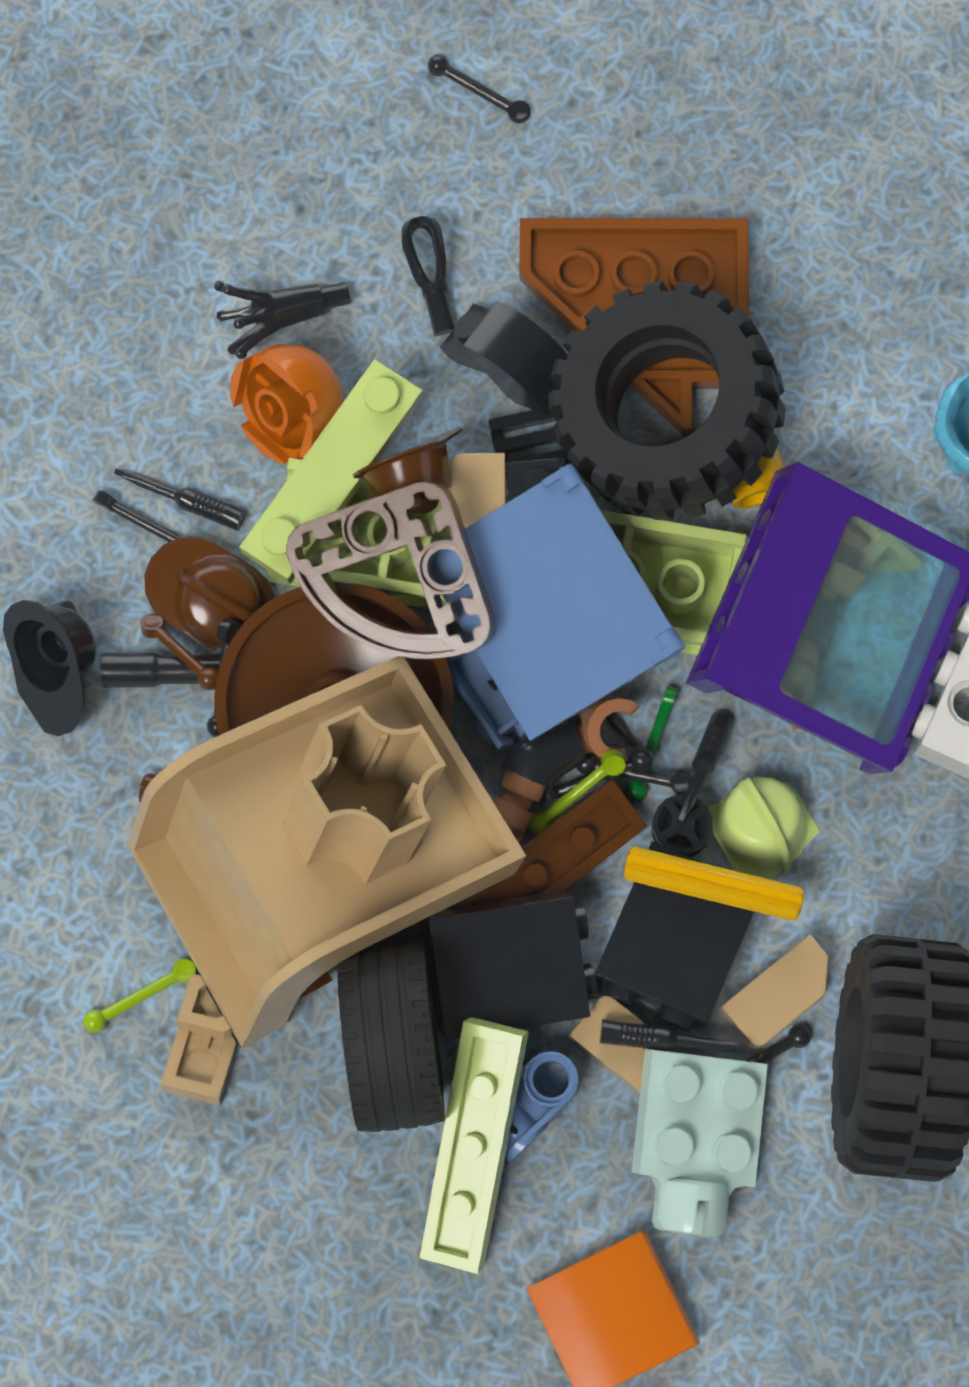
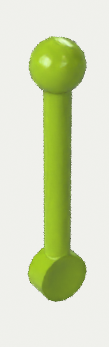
(611, 764)
(95, 1020)

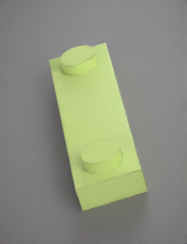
(324, 477)
(473, 1144)

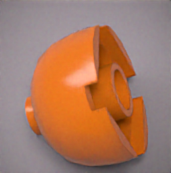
(286, 398)

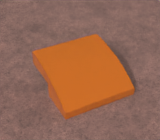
(613, 1314)

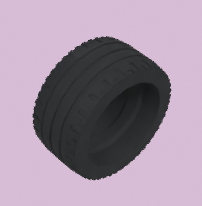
(390, 1037)

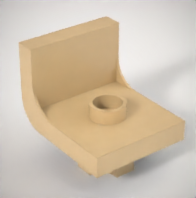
(315, 839)

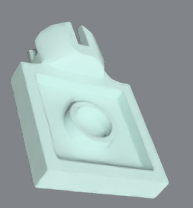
(697, 1136)

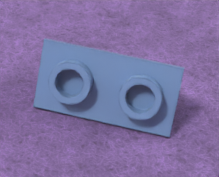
(492, 714)

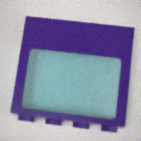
(835, 617)

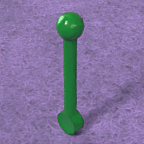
(637, 790)

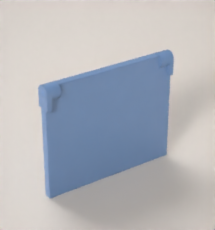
(563, 603)

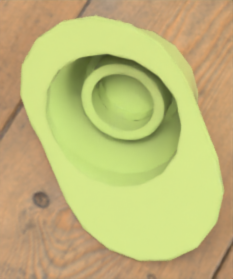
(762, 826)

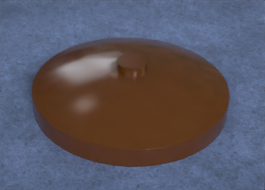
(295, 651)

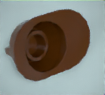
(418, 464)
(200, 585)

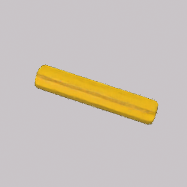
(713, 883)

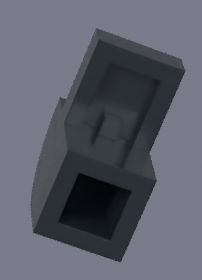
(508, 350)

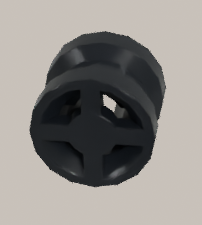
(695, 833)

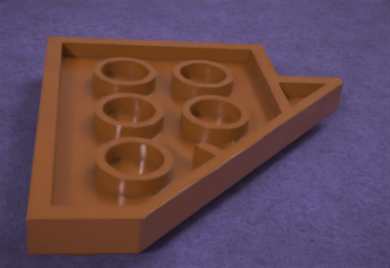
(588, 260)

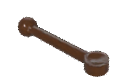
(153, 627)

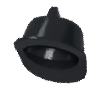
(49, 658)

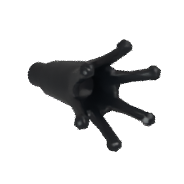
(277, 309)

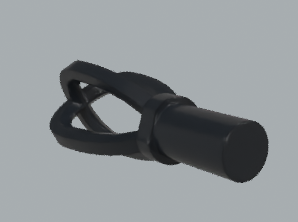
(433, 291)

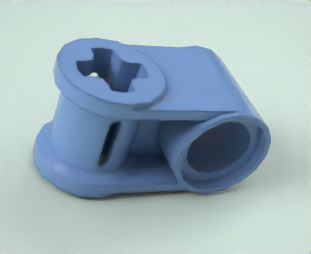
(532, 1109)

